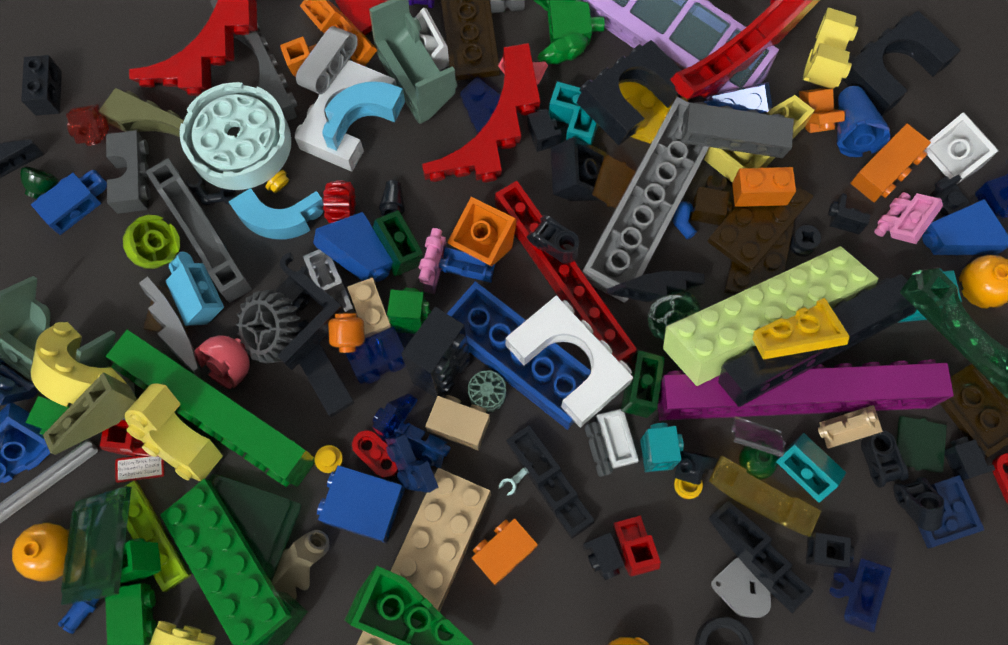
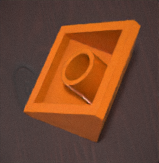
(483, 232)

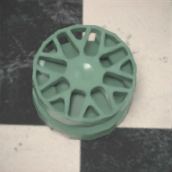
(487, 390)

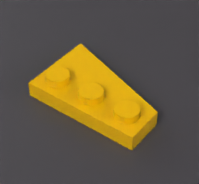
(804, 332)

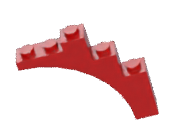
(213, 46)
(740, 52)
(481, 153)

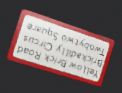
(138, 468)

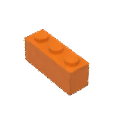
(891, 163)

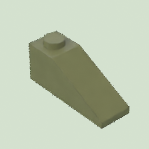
(91, 413)

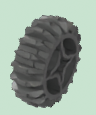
(267, 325)

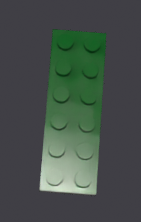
(225, 566)

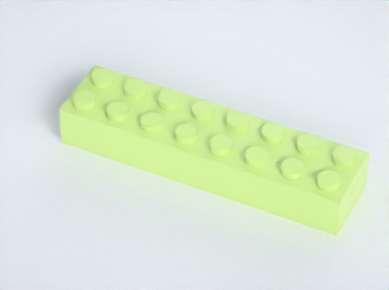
(726, 329)

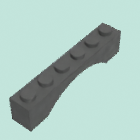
(269, 79)
(199, 230)

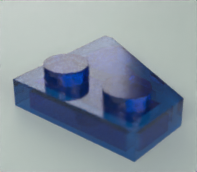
(480, 102)
(393, 414)

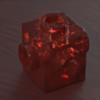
(87, 125)

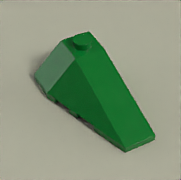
(399, 613)

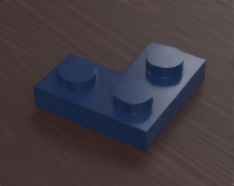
(412, 473)
(958, 517)

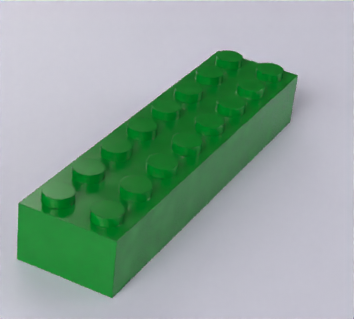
(213, 411)

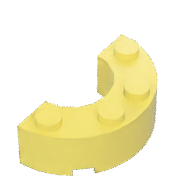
(828, 58)
(55, 367)
(164, 434)

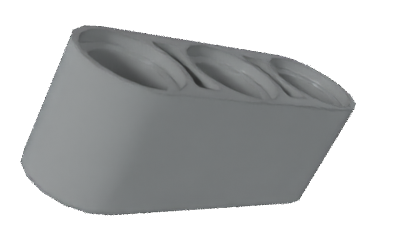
(326, 60)

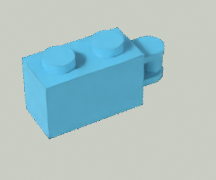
(193, 291)

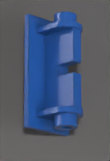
(463, 264)
(431, 450)

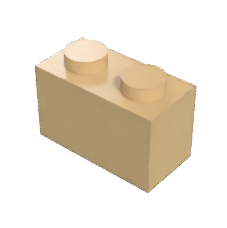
(369, 307)
(458, 422)

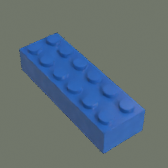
(544, 379)

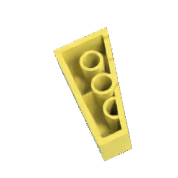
(729, 161)

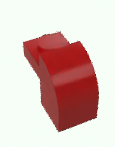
(119, 441)
(636, 546)

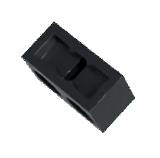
(41, 85)

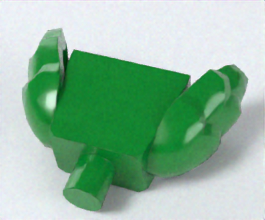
(568, 29)

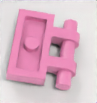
(914, 218)
(430, 264)

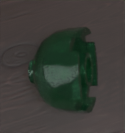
(670, 309)

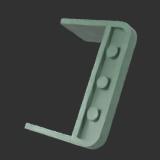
(408, 61)
(23, 322)

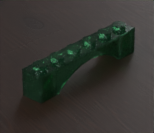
(939, 303)

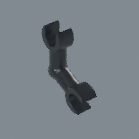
(207, 198)

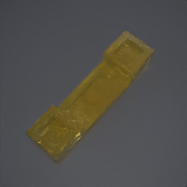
(763, 498)

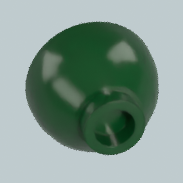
(36, 181)
(757, 462)

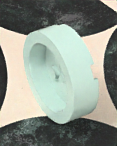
(240, 160)

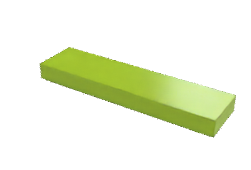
(145, 524)

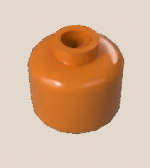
(346, 332)

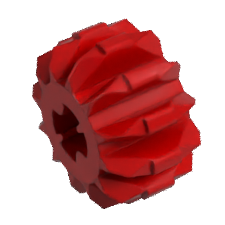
(339, 200)

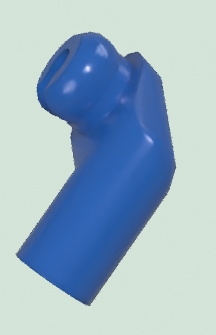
(681, 219)

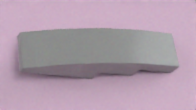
(327, 277)
(173, 334)

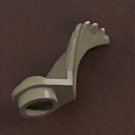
(296, 562)

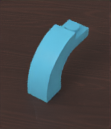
(360, 101)
(277, 223)

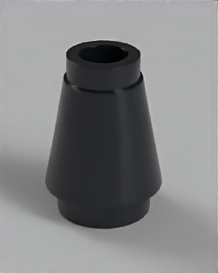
(392, 198)

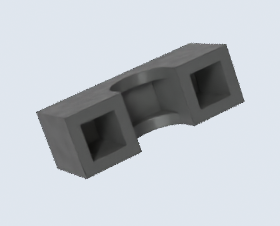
(130, 190)

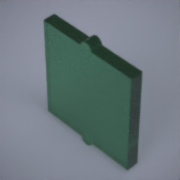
(921, 443)

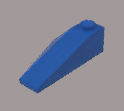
(19, 443)

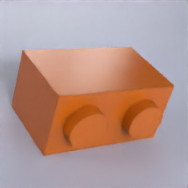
(763, 186)
(503, 551)

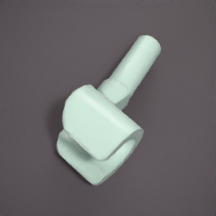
(514, 480)

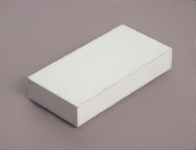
(617, 438)

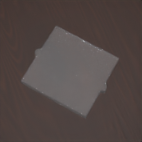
(758, 436)

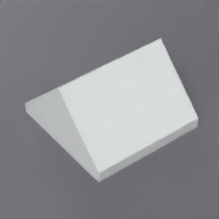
(433, 40)
(960, 148)

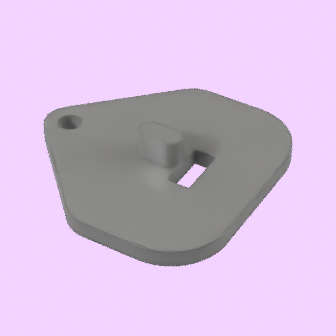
(736, 591)

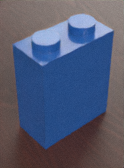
(360, 503)

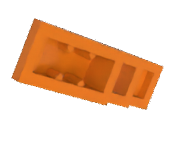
(326, 14)

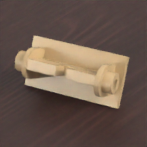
(850, 427)

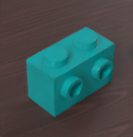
(661, 447)
(811, 467)

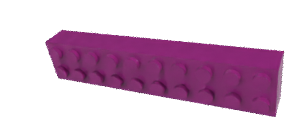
(814, 392)

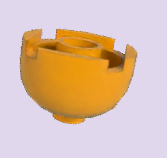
(986, 281)
(41, 552)

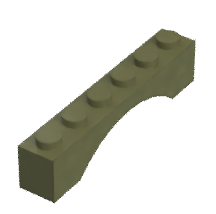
(130, 113)

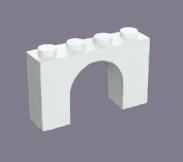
(309, 134)
(558, 324)

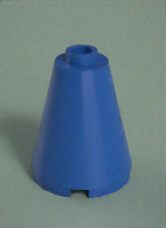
(863, 124)

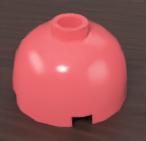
(225, 359)

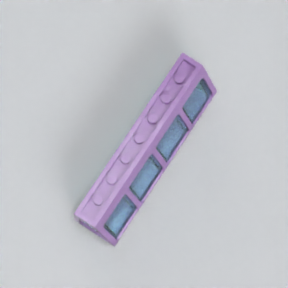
(682, 30)

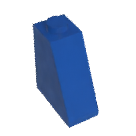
(967, 232)
(355, 247)

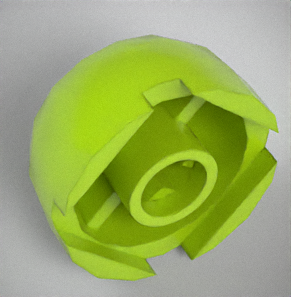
(151, 242)

